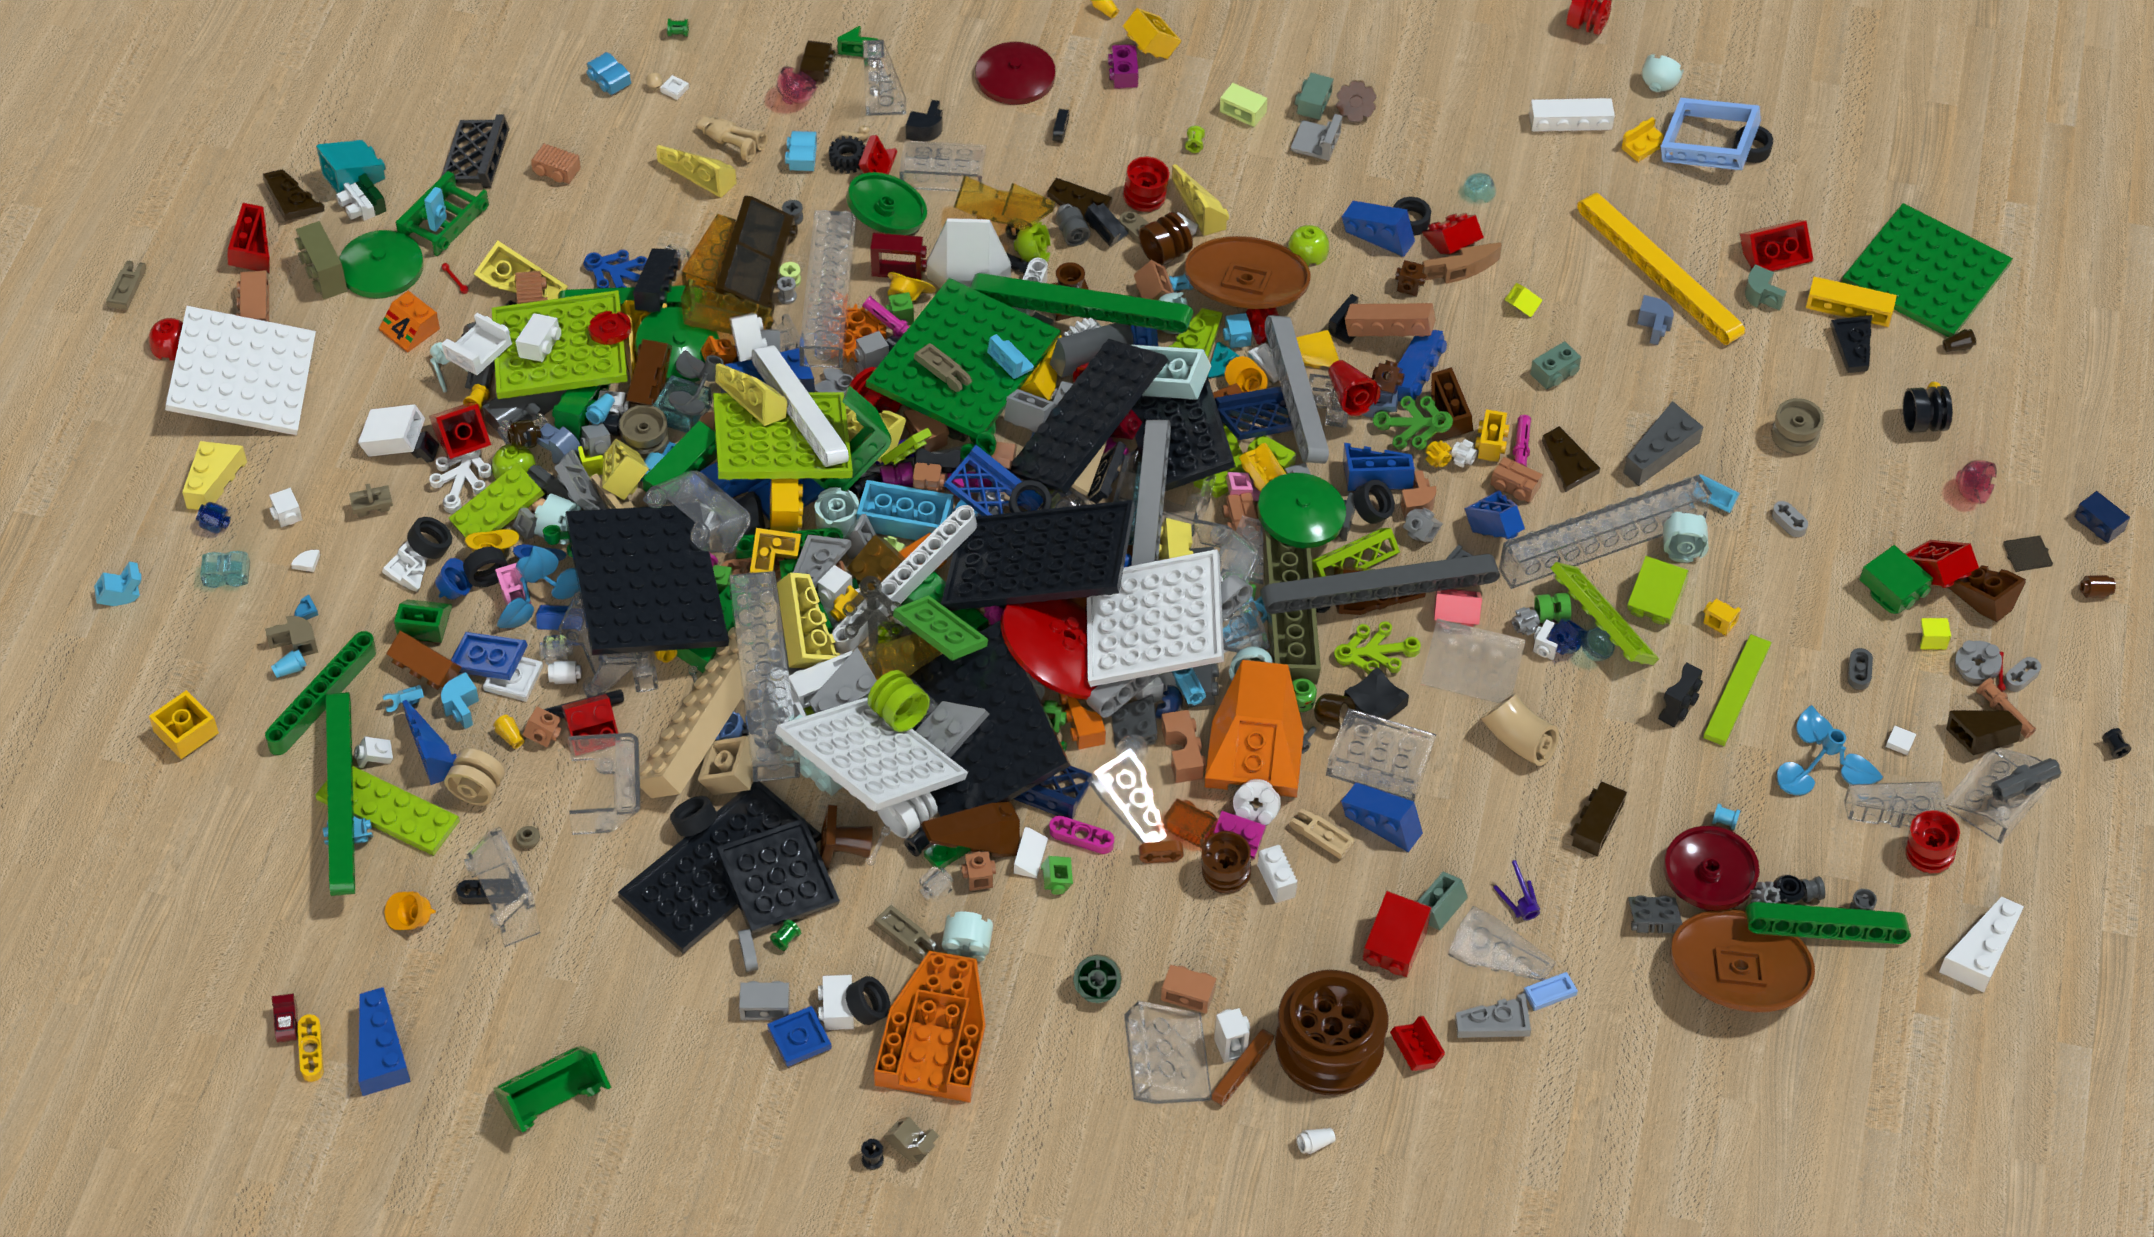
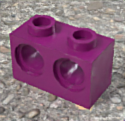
(1124, 66)

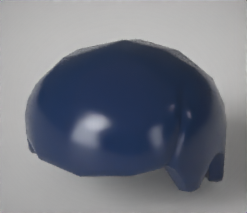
(1172, 701)

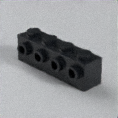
(656, 279)

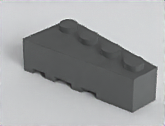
(1663, 443)

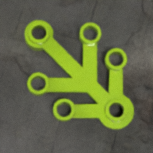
(1374, 650)

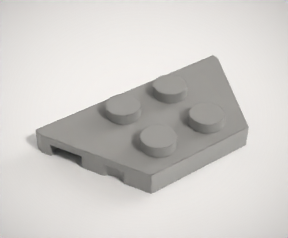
(578, 483)
(951, 725)

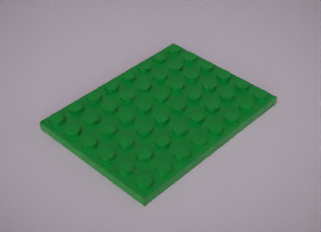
(960, 326)

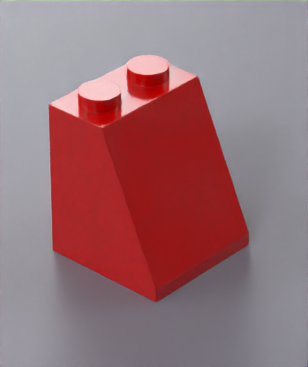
(460, 430)
(1397, 934)

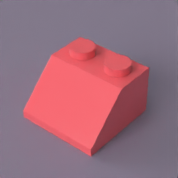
(1458, 606)

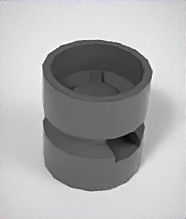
(1073, 226)

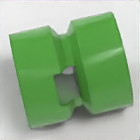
(1545, 607)

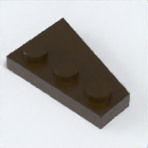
(1077, 196)
(289, 197)
(1569, 459)

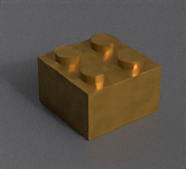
(876, 560)

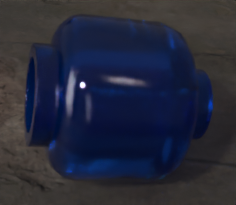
(213, 517)

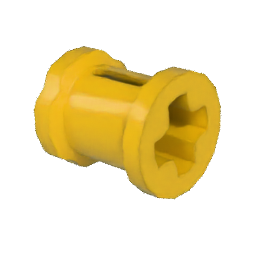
(478, 395)

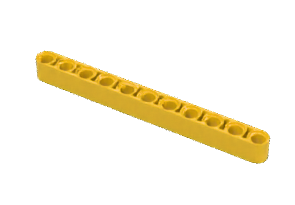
(1661, 268)

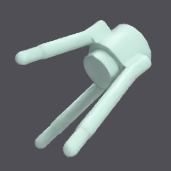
(439, 357)

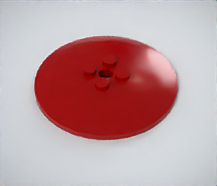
(1050, 644)

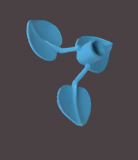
(532, 568)
(1815, 728)

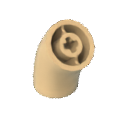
(1522, 730)

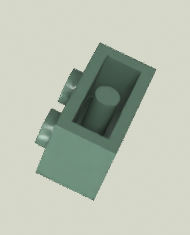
(1314, 96)
(1555, 365)
(1445, 898)

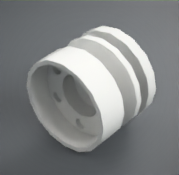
(907, 816)

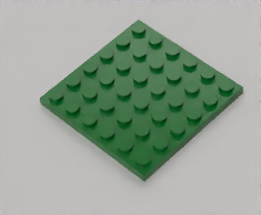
(1930, 268)

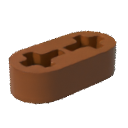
(1161, 851)

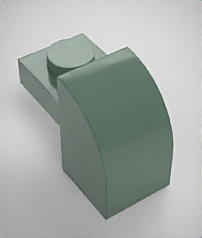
(1760, 290)

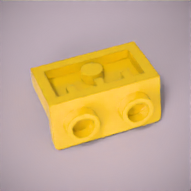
(1642, 140)

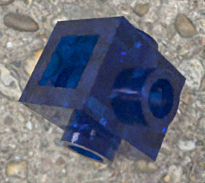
(1567, 636)

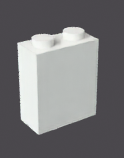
(391, 430)

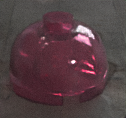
(795, 87)
(1976, 479)

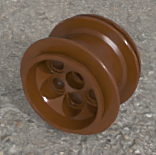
(1325, 1055)

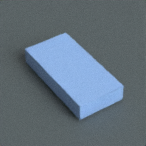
(1550, 991)

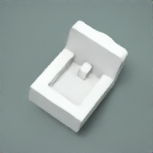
(1542, 644)
(374, 751)

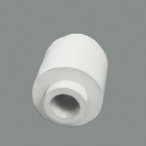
(564, 672)

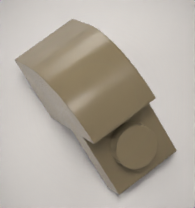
(295, 632)
(910, 1139)

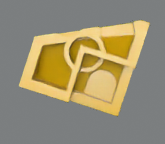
(1317, 349)

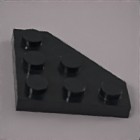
(1106, 473)

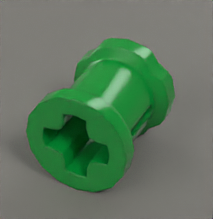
(678, 27)
(785, 934)

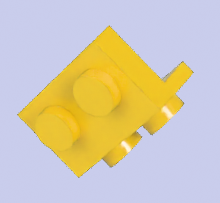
(1261, 465)

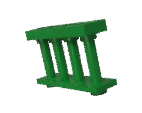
(416, 214)

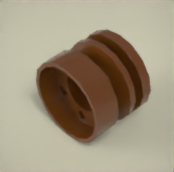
(1165, 238)
(1225, 851)

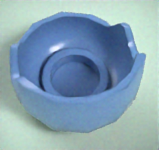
(732, 728)

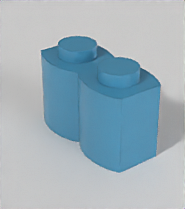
(608, 73)

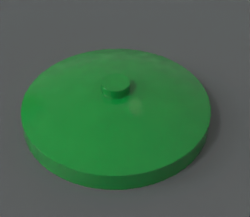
(886, 203)
(381, 264)
(669, 328)
(1301, 510)

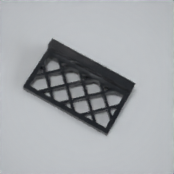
(491, 151)

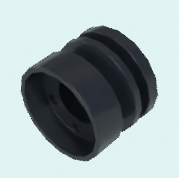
(1927, 409)

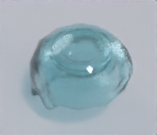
(1479, 187)
(1597, 645)

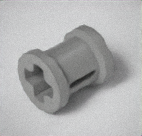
(786, 286)

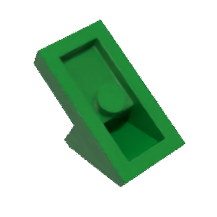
(852, 43)
(942, 856)

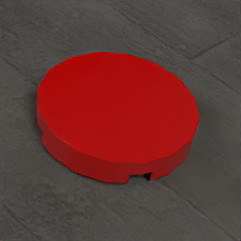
(609, 327)

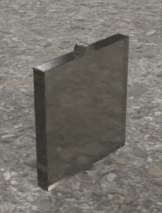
(2027, 553)

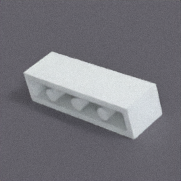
(1571, 114)

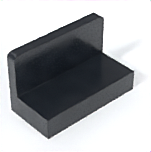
(1105, 224)
(1337, 324)

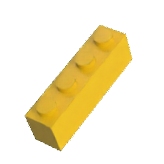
(1850, 301)

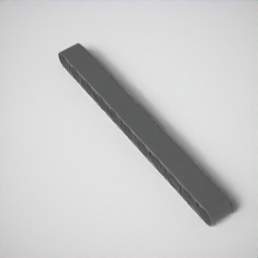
(1379, 583)

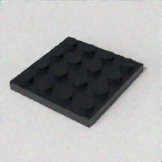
(777, 875)

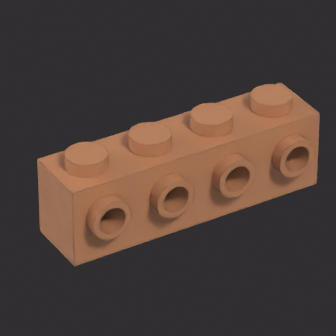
(1390, 319)

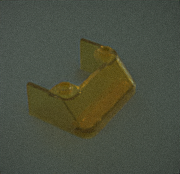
(1015, 208)

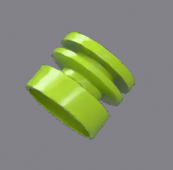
(898, 701)

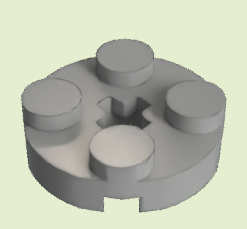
(1978, 650)

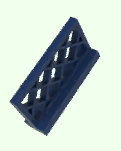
(1254, 402)
(1054, 800)

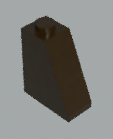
(1983, 729)

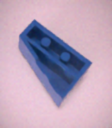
(1391, 467)
(1495, 516)

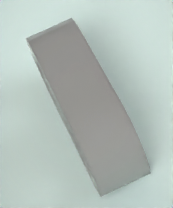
(1789, 519)
(2019, 671)
(748, 950)

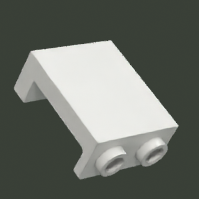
(479, 345)

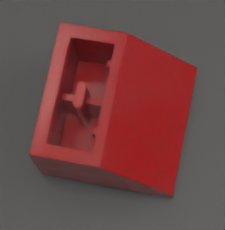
(1454, 233)
(590, 717)

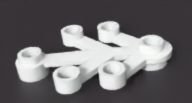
(452, 501)

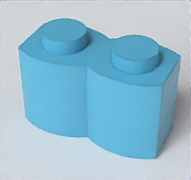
(802, 150)

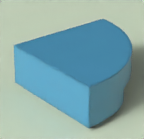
(306, 608)

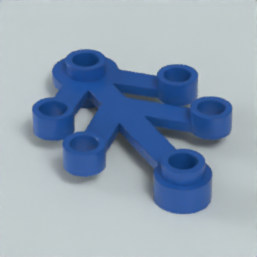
(596, 263)

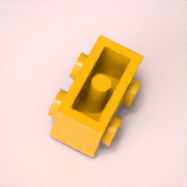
(1491, 439)

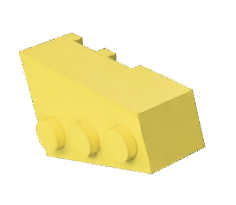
(622, 469)
(211, 471)

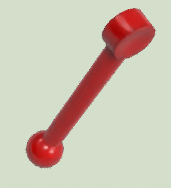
(463, 288)
(2001, 686)

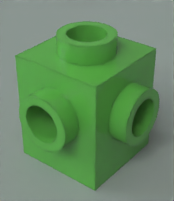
(1060, 717)

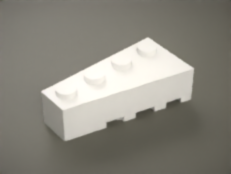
(1981, 948)

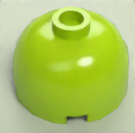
(1033, 243)
(1310, 244)
(508, 456)

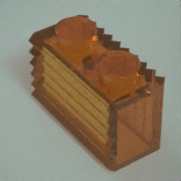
(1189, 822)

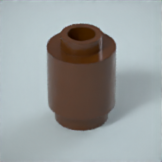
(2097, 586)

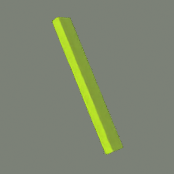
(1737, 690)

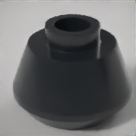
(1790, 889)

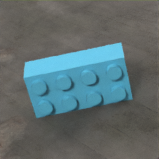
(904, 510)

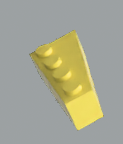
(803, 622)

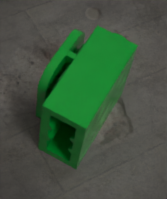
(1895, 580)

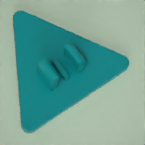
(1220, 359)

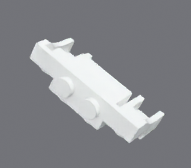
(807, 682)

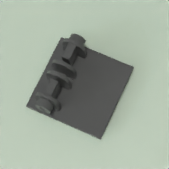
(1136, 719)
(1654, 911)

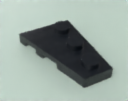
(1853, 341)

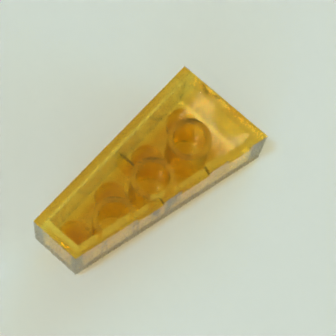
(709, 254)
(712, 310)
(901, 653)

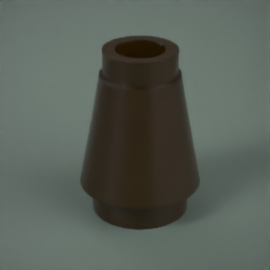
(1960, 341)

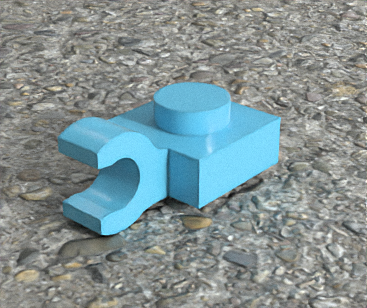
(410, 694)

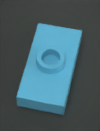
(435, 209)
(1722, 496)

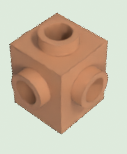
(542, 727)
(978, 870)

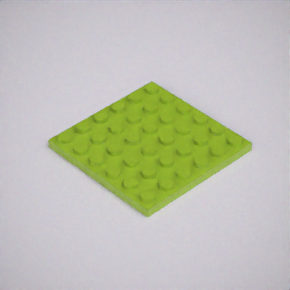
(574, 358)
(778, 449)

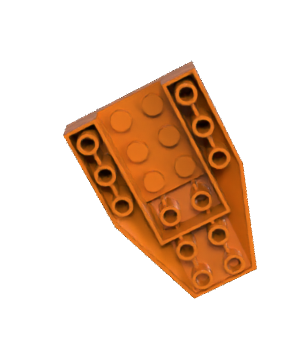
(1257, 731)
(935, 1030)

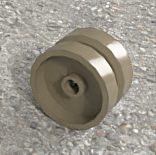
(1797, 426)
(644, 429)

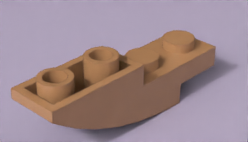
(1467, 264)

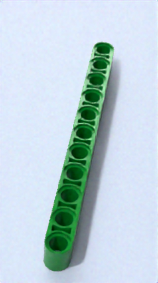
(1085, 303)
(340, 794)

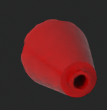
(1353, 388)

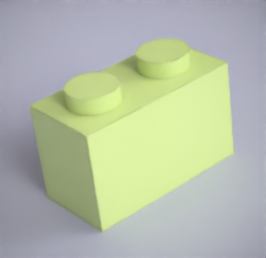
(1243, 104)

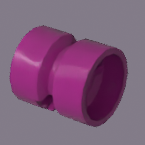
(900, 475)

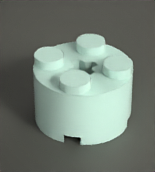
(836, 509)
(553, 513)
(1685, 537)
(967, 935)

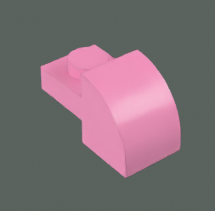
(1241, 483)
(510, 583)

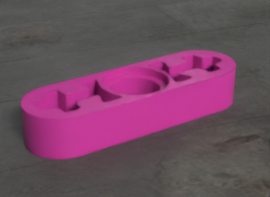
(1100, 834)

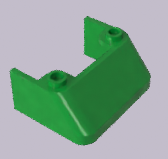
(866, 445)
(551, 1084)

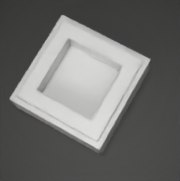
(674, 87)
(1900, 740)

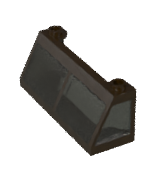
(756, 252)

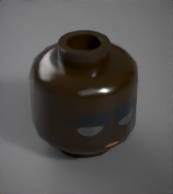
(523, 434)

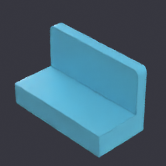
(1008, 357)

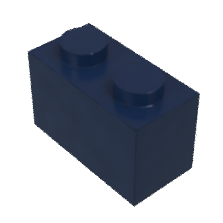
(2102, 517)

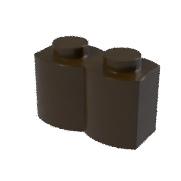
(817, 60)

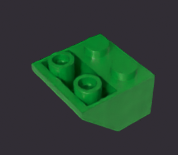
(423, 619)

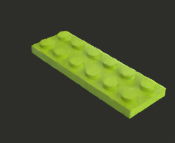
(1606, 616)
(398, 812)

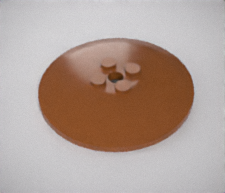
(1247, 272)
(1714, 943)

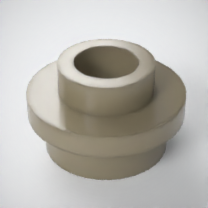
(528, 842)

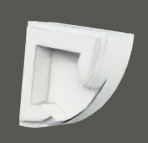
(306, 561)

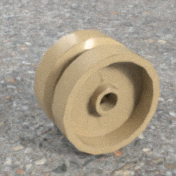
(474, 776)

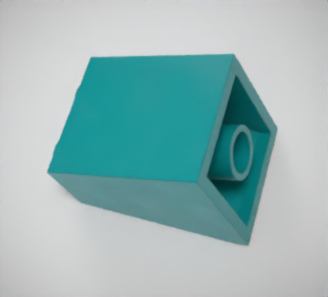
(346, 161)

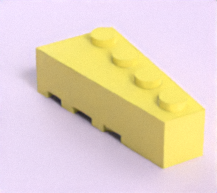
(1175, 539)

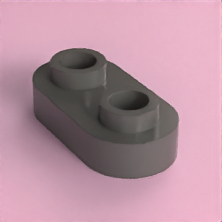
(1860, 671)

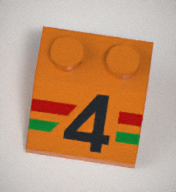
(409, 321)

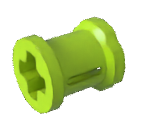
(1195, 139)

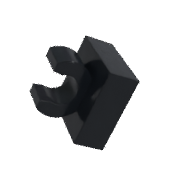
(426, 447)

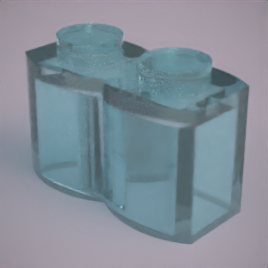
(225, 569)

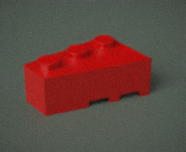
(249, 240)

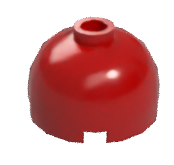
(165, 338)

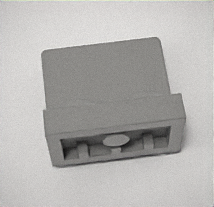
(1317, 139)

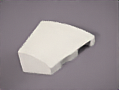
(406, 568)

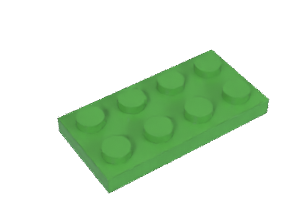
(940, 627)

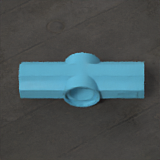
(1189, 685)

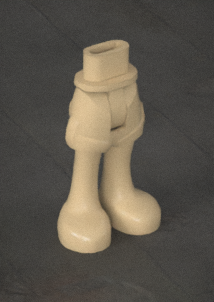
(727, 131)

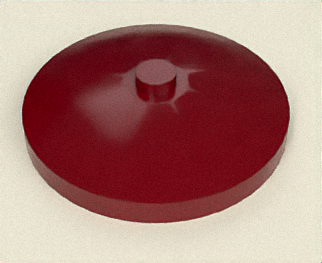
(1015, 73)
(1711, 868)

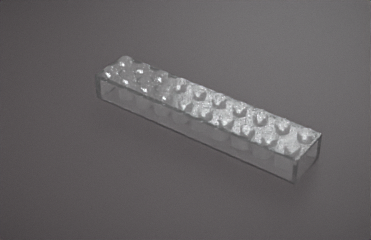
(828, 289)
(1600, 531)
(763, 674)

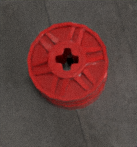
(1589, 11)
(1146, 184)
(878, 400)
(1932, 841)

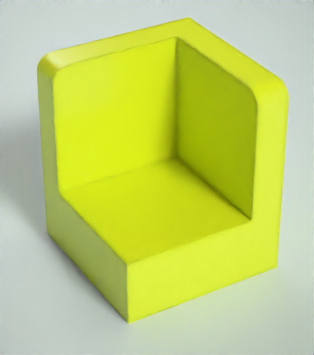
(1523, 299)
(591, 464)
(1935, 634)

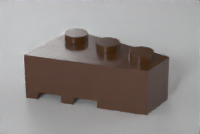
(649, 372)
(1450, 399)

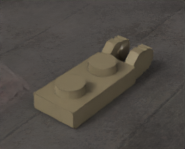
(126, 286)
(942, 367)
(904, 932)

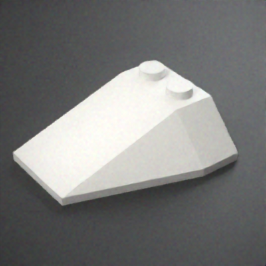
(965, 250)

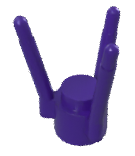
(1527, 905)

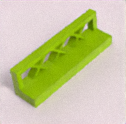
(1358, 546)

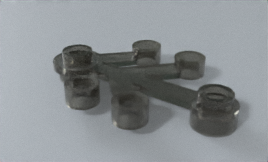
(871, 613)

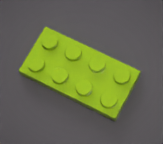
(497, 503)

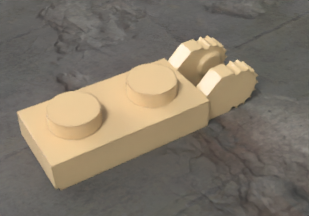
(1323, 833)

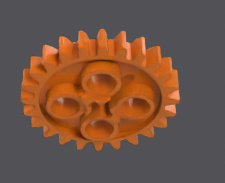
(860, 324)

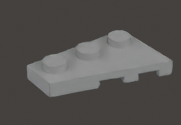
(1498, 1020)

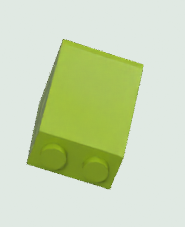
(1658, 590)

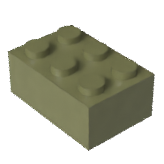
(320, 260)

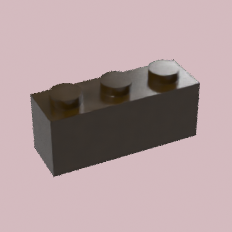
(1598, 818)

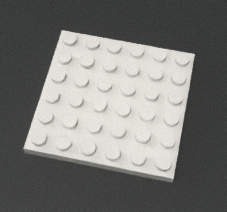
(240, 370)
(1158, 621)
(870, 756)

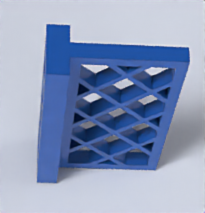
(1002, 481)

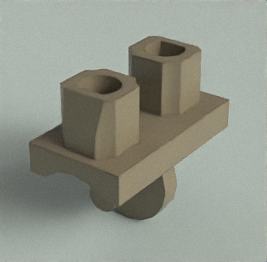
(371, 499)

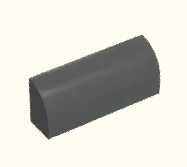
(1083, 346)
(507, 408)

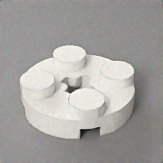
(1257, 789)

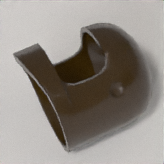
(1328, 709)

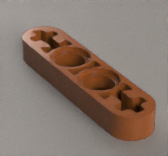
(1242, 1067)

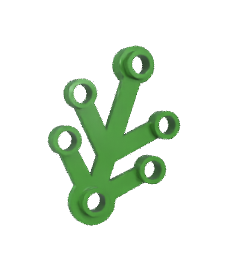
(1415, 423)

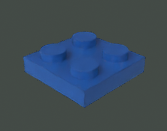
(799, 1036)

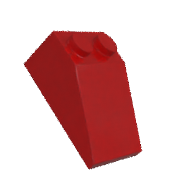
(1945, 560)

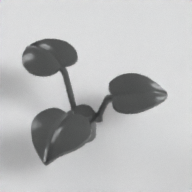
(691, 368)

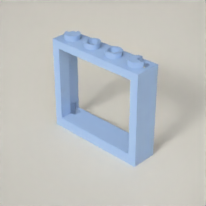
(1708, 155)

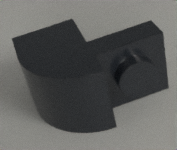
(925, 126)

